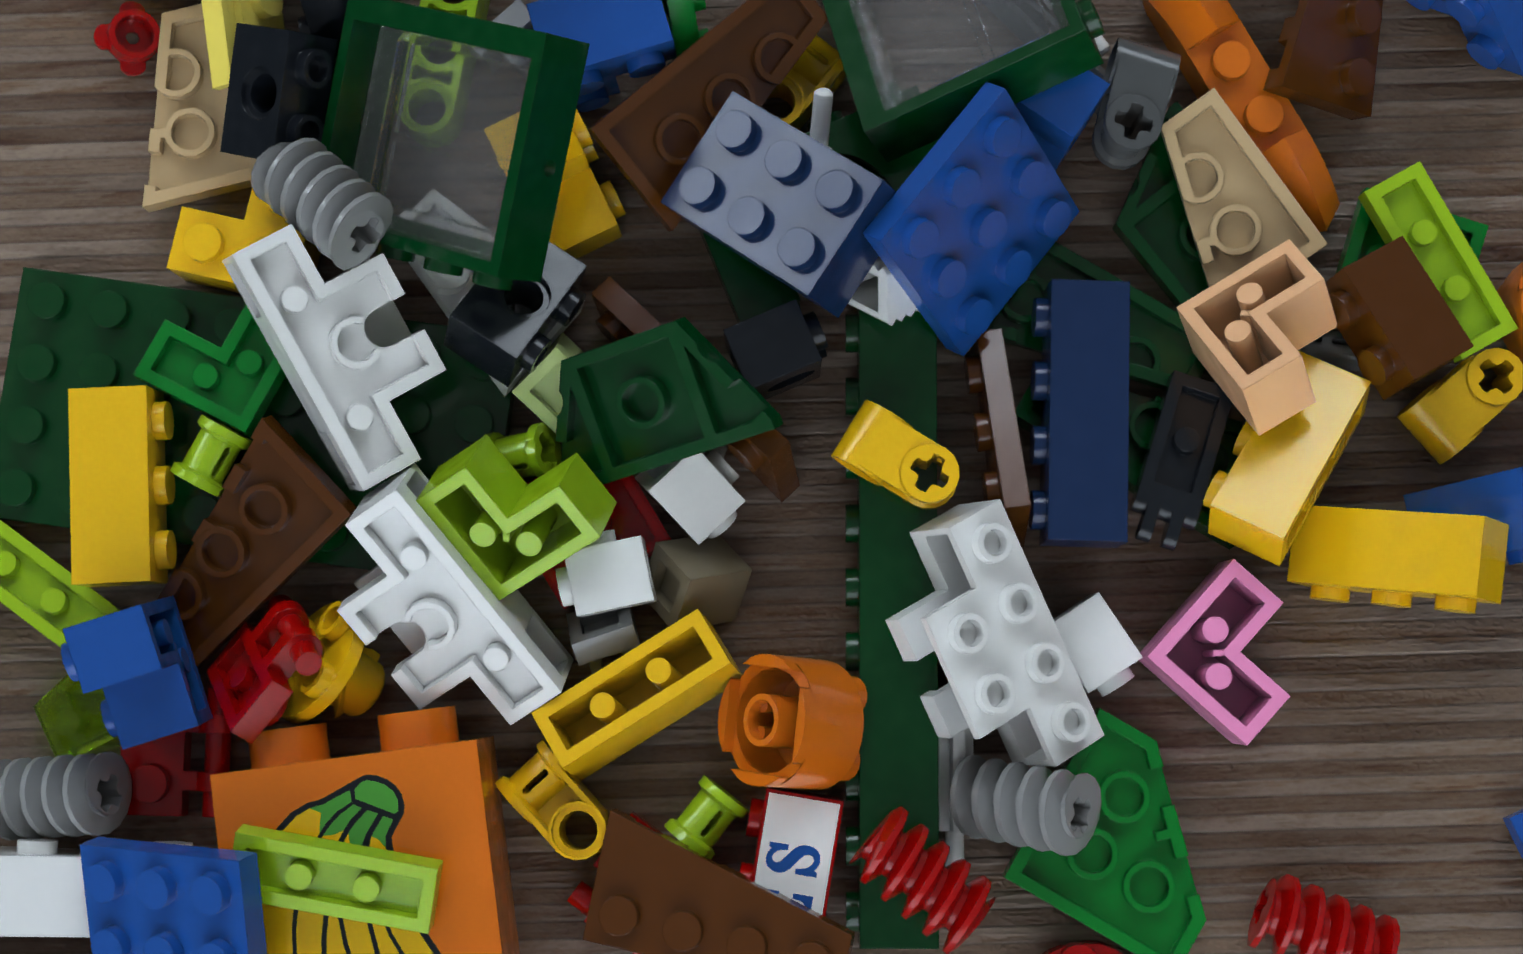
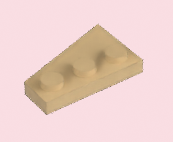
(188, 120)
(1231, 190)

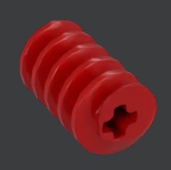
(925, 879)
(1318, 923)

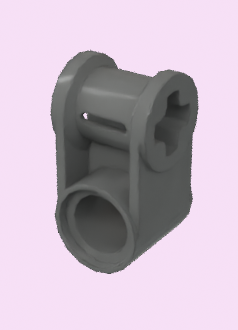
(1137, 98)

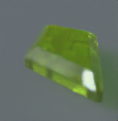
(72, 718)

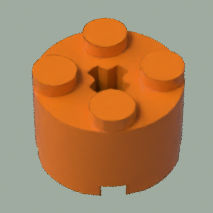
(793, 722)

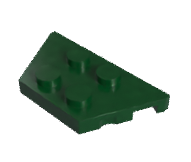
(1157, 227)
(654, 402)

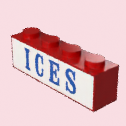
(795, 844)

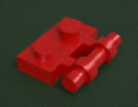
(256, 666)
(163, 771)

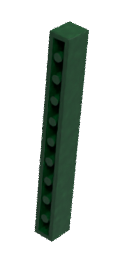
(898, 738)

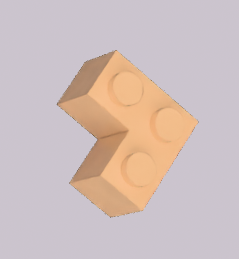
(1251, 333)

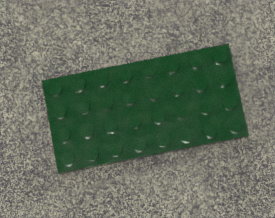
(95, 334)

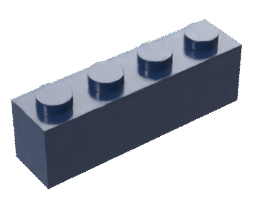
(1082, 413)

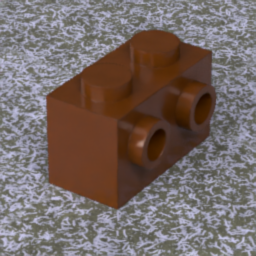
(1394, 318)

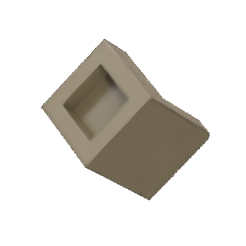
(699, 578)

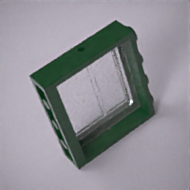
(927, 59)
(457, 132)

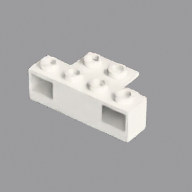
(339, 350)
(446, 610)
(993, 641)

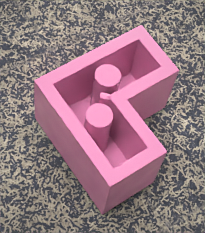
(1202, 656)

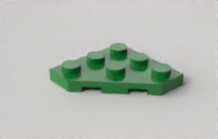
(1135, 868)

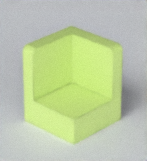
(541, 387)

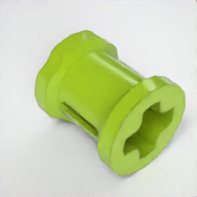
(531, 451)
(211, 455)
(706, 817)

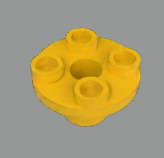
(348, 675)

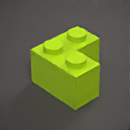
(514, 527)

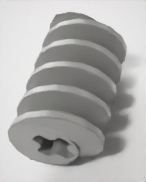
(323, 200)
(63, 795)
(1025, 804)

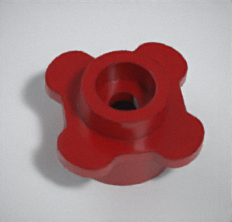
(112, 37)

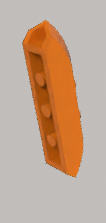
(1224, 57)

